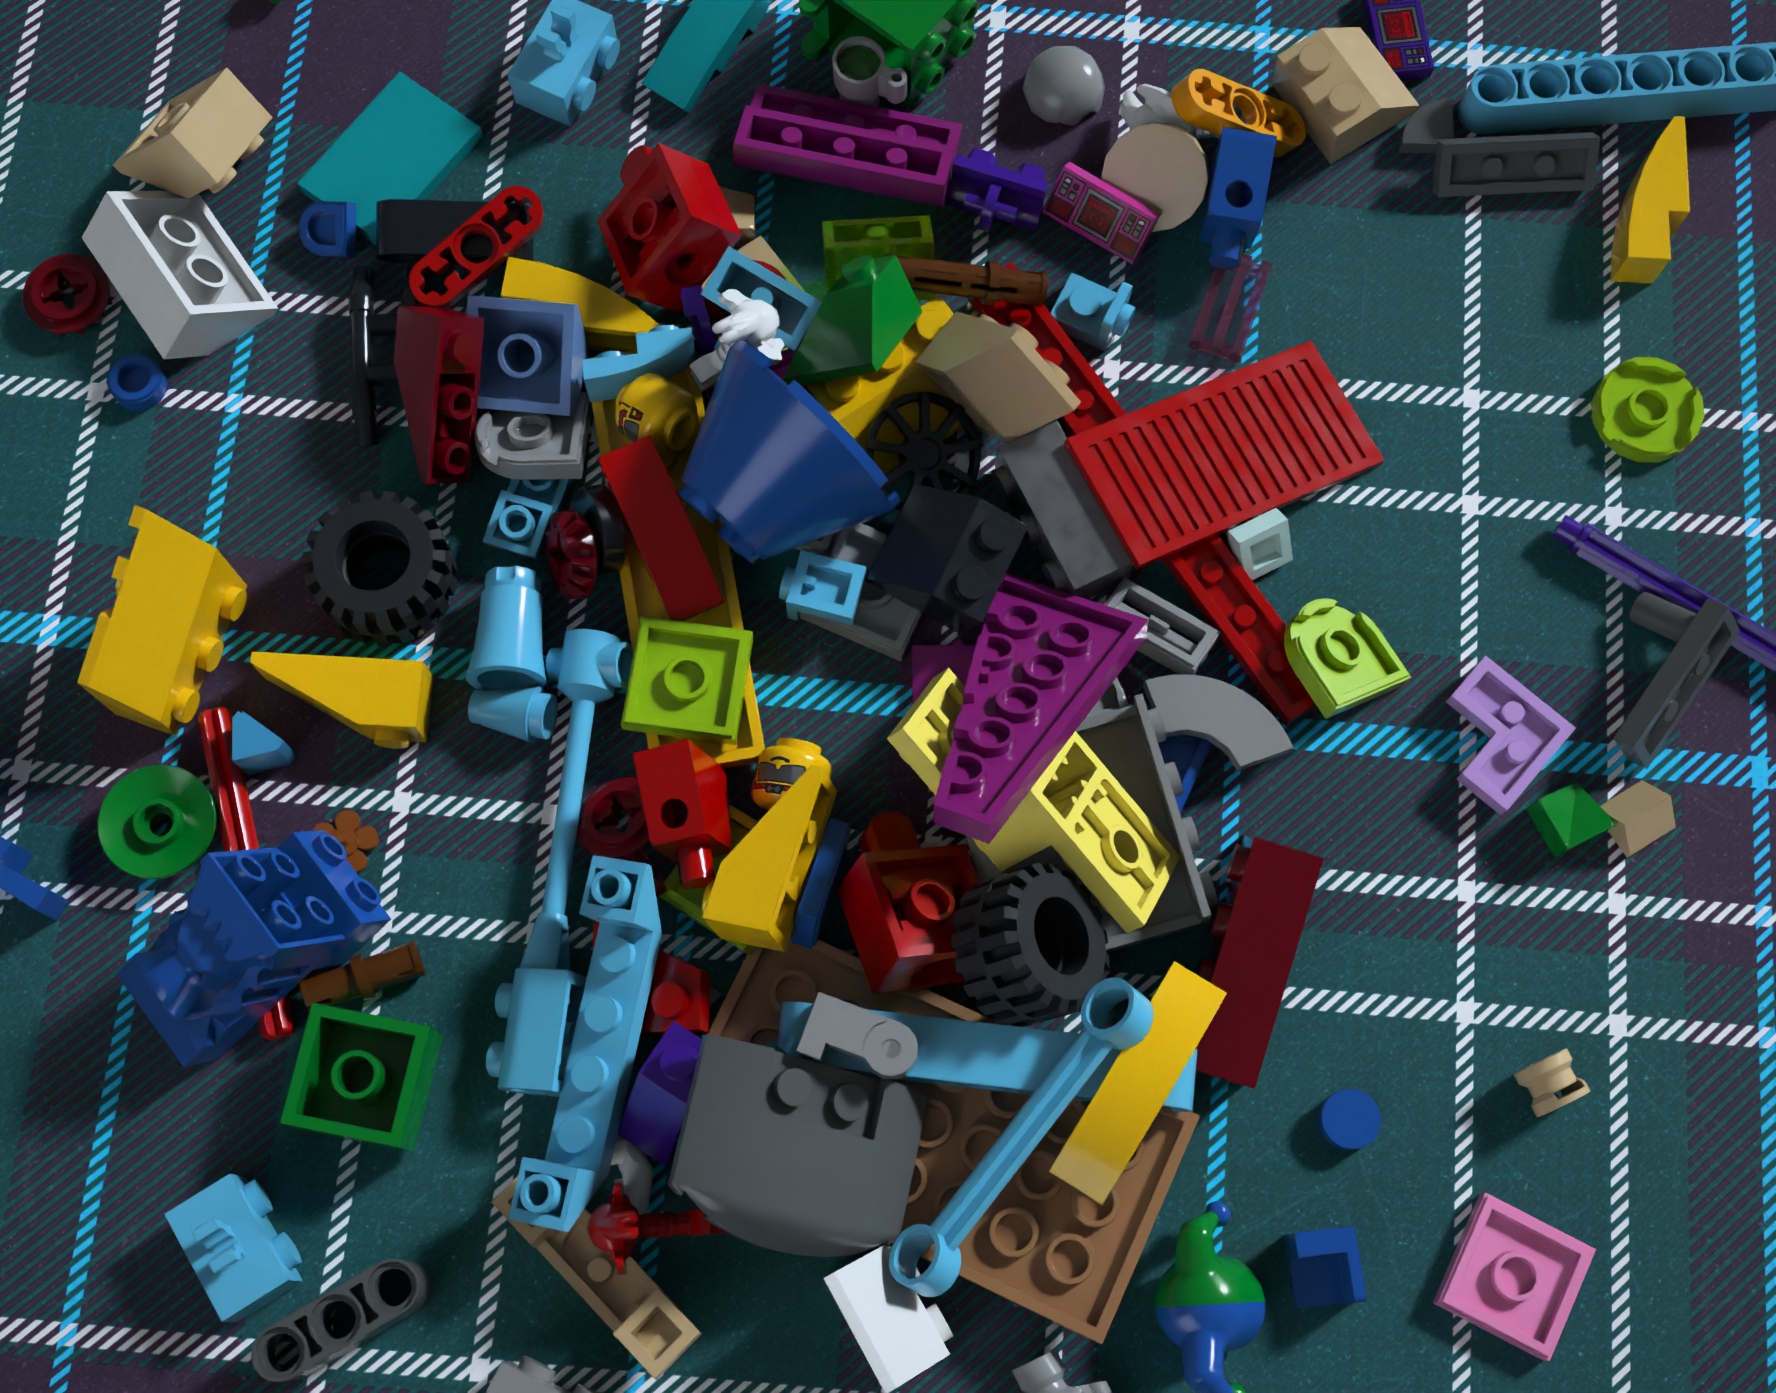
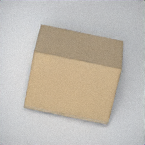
(1639, 816)

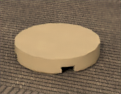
(1160, 169)

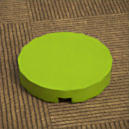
(1647, 410)

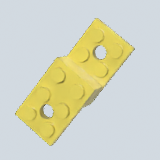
(1071, 807)

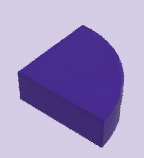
(701, 316)

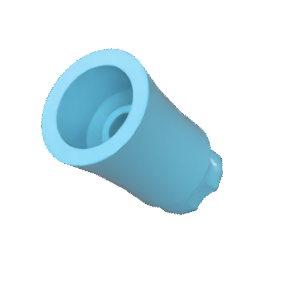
(509, 632)

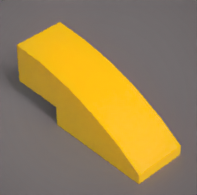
(1652, 209)
(606, 316)

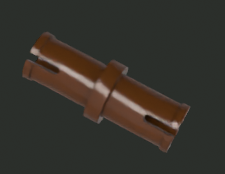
(363, 976)

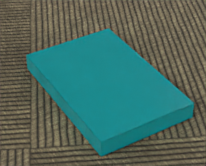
(392, 151)

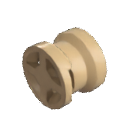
(1548, 1077)

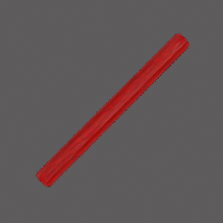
(237, 828)

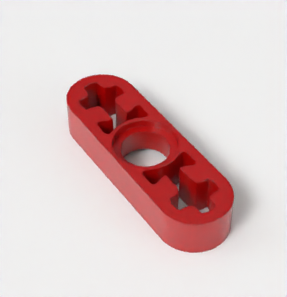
(516, 231)

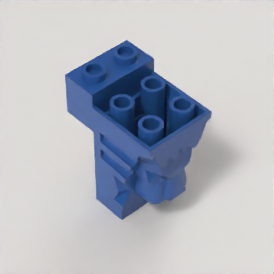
(249, 939)

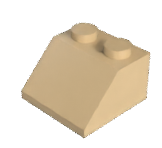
(1341, 89)
(197, 138)

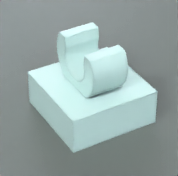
(1261, 543)

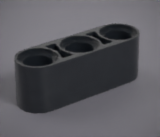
(415, 227)

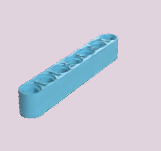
(1622, 89)
(979, 1055)

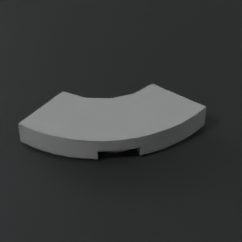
(1220, 715)

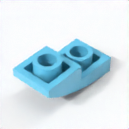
(660, 351)
(524, 514)

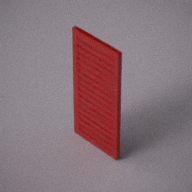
(1223, 453)

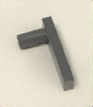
(1700, 647)

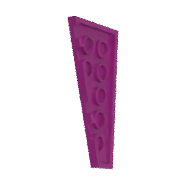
(1026, 693)

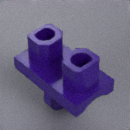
(997, 191)

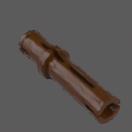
(985, 282)

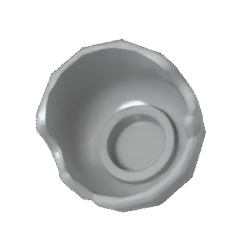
(1064, 85)

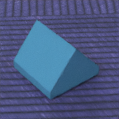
(256, 747)

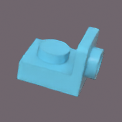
(1093, 311)
(822, 588)

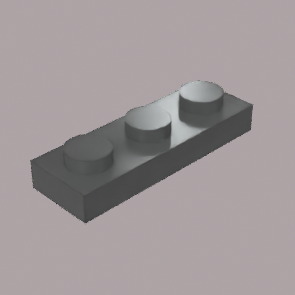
(1516, 164)

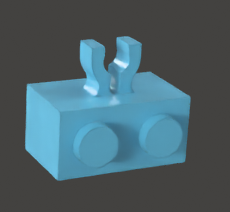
(564, 60)
(754, 281)
(235, 1246)

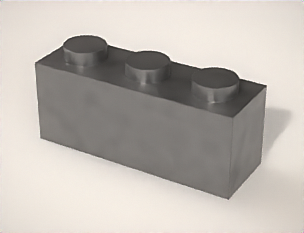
(1060, 513)

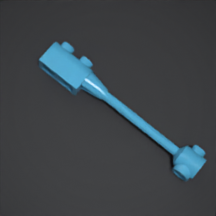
(545, 994)

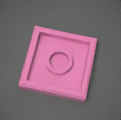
(1514, 1276)

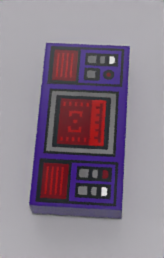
(1400, 36)

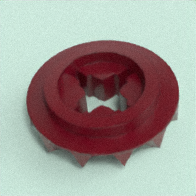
(45, 291)
(572, 554)
(600, 816)

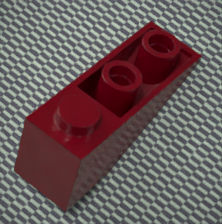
(439, 385)

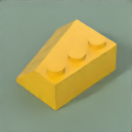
(164, 625)

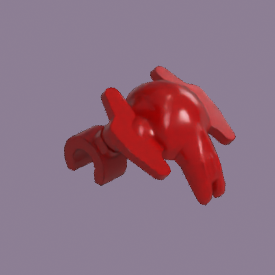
(618, 1226)

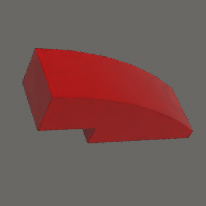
(661, 529)

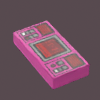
(1101, 213)

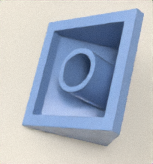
(530, 355)

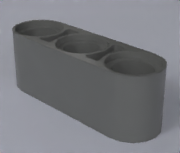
(312, 1325)

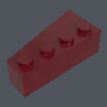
(1253, 953)

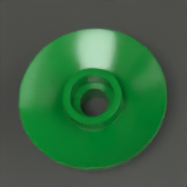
(135, 807)

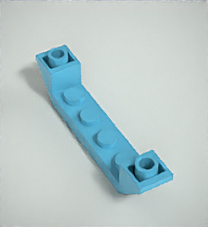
(602, 1049)

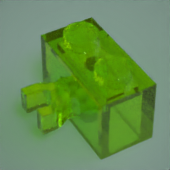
(875, 236)

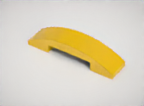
(1138, 1085)

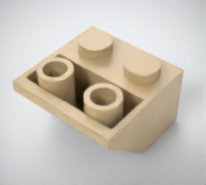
(997, 376)

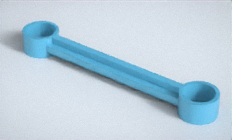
(1020, 1138)

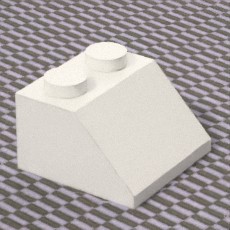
(889, 1319)

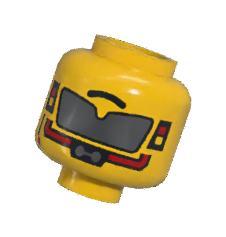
(657, 409)
(782, 766)

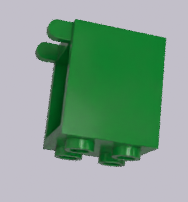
(912, 33)

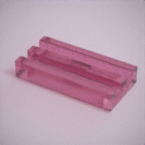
(1216, 345)

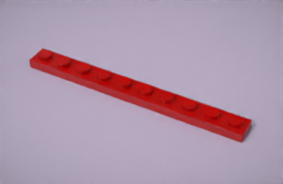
(1204, 570)

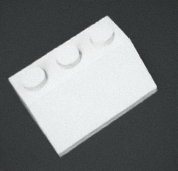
(176, 271)

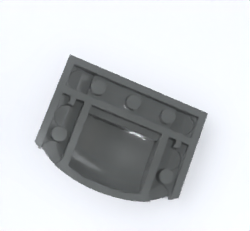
(796, 1150)

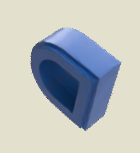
(329, 228)

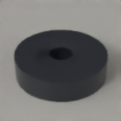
(605, 518)

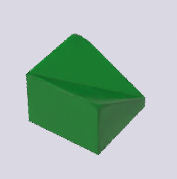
(1568, 819)

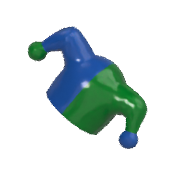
(1208, 1303)

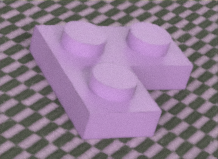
(1520, 730)

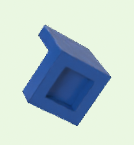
(1325, 1267)

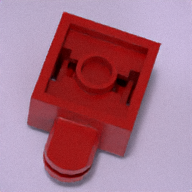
(666, 225)
(904, 905)

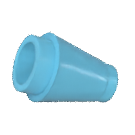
(515, 711)

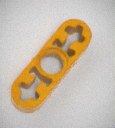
(1207, 102)

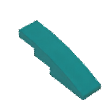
(700, 46)

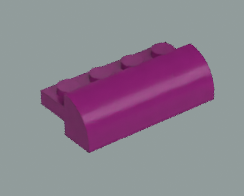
(847, 145)

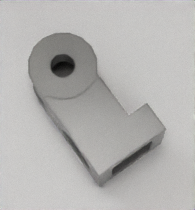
(879, 1041)

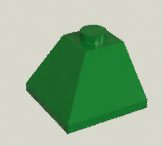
(856, 322)

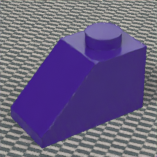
(661, 1095)

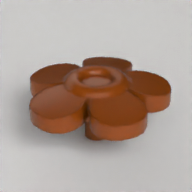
(352, 837)

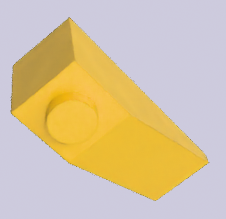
(371, 695)
(769, 868)

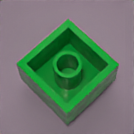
(362, 1077)

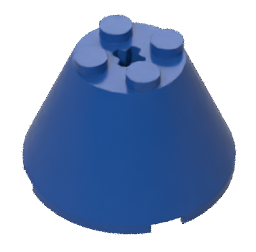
(776, 463)

